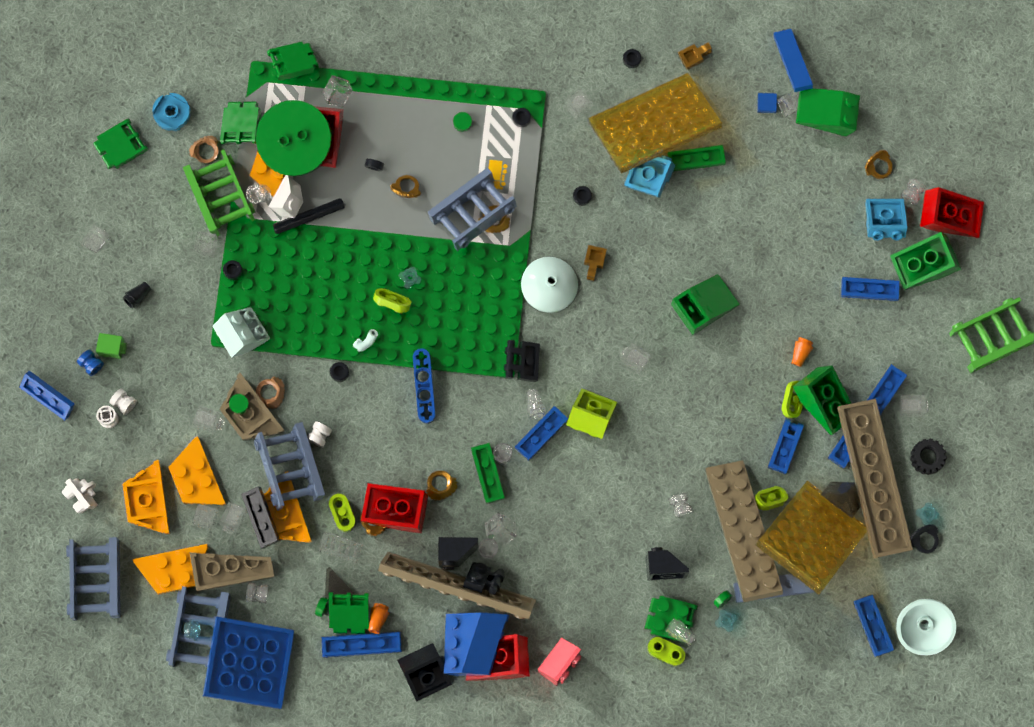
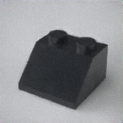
(455, 550)
(664, 565)
(424, 672)

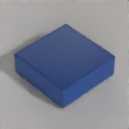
(766, 103)

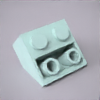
(240, 331)

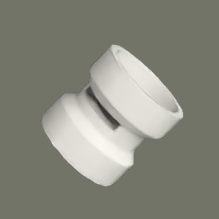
(123, 401)
(107, 420)
(319, 434)

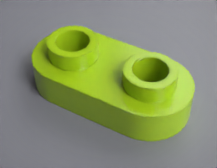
(392, 300)
(791, 400)
(771, 498)
(342, 513)
(666, 651)

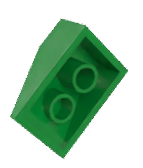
(828, 110)
(925, 261)
(821, 395)

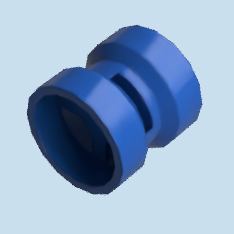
(90, 362)

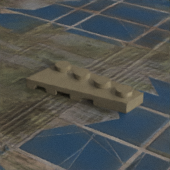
(219, 571)

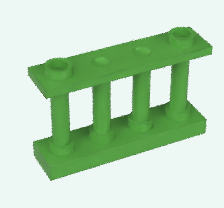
(207, 207)
(994, 354)

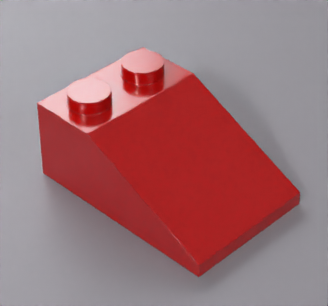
(335, 120)
(951, 213)
(395, 507)
(510, 661)

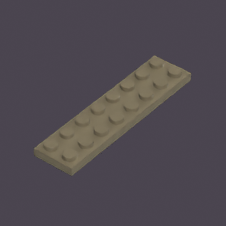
(874, 478)
(742, 530)
(452, 583)

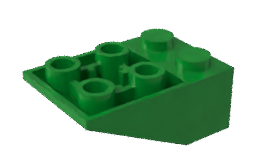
(704, 303)

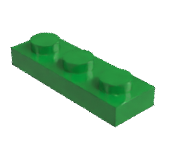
(698, 158)
(487, 473)

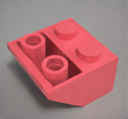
(559, 661)

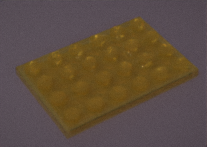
(655, 123)
(811, 538)

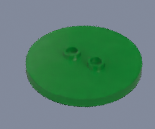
(293, 138)

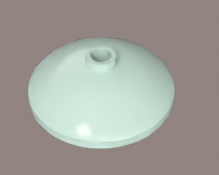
(548, 296)
(928, 637)

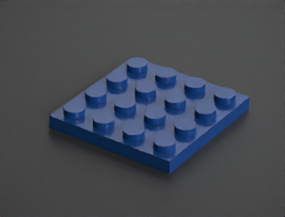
(248, 663)

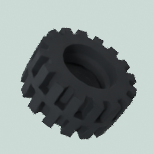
(936, 448)

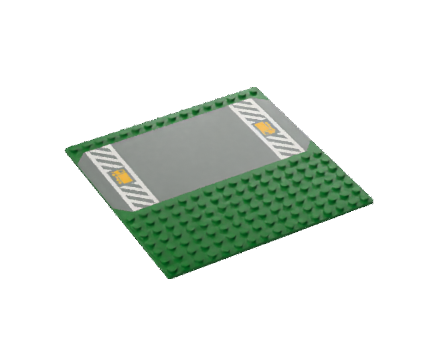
(320, 278)

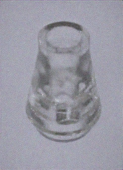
(535, 406)
(680, 632)

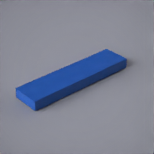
(793, 60)
(361, 644)

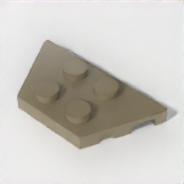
(257, 416)

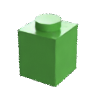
(111, 346)

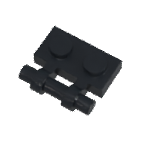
(527, 363)
(482, 578)

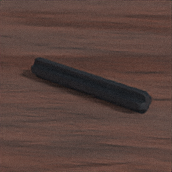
(308, 216)

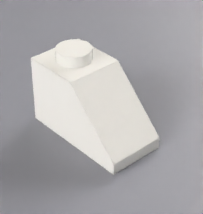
(287, 198)

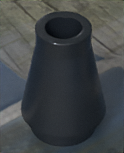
(136, 295)

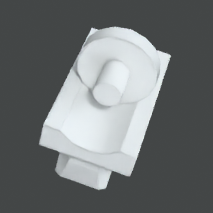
(83, 492)

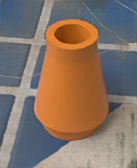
(801, 351)
(378, 617)

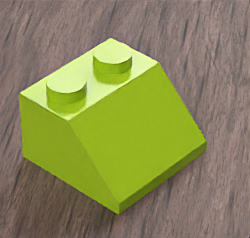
(591, 413)

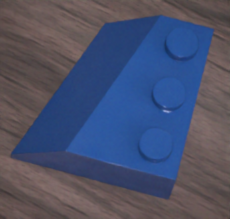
(472, 642)

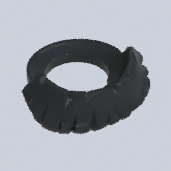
(915, 538)

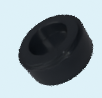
(632, 58)
(521, 117)
(374, 164)
(582, 195)
(232, 270)
(339, 372)

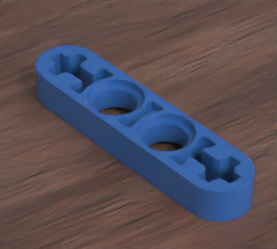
(427, 385)

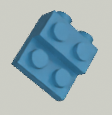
(651, 176)
(886, 219)

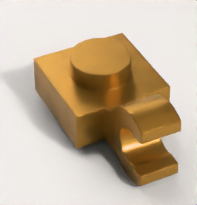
(692, 55)
(594, 259)

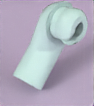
(369, 341)

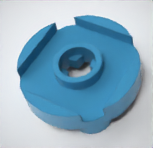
(173, 122)

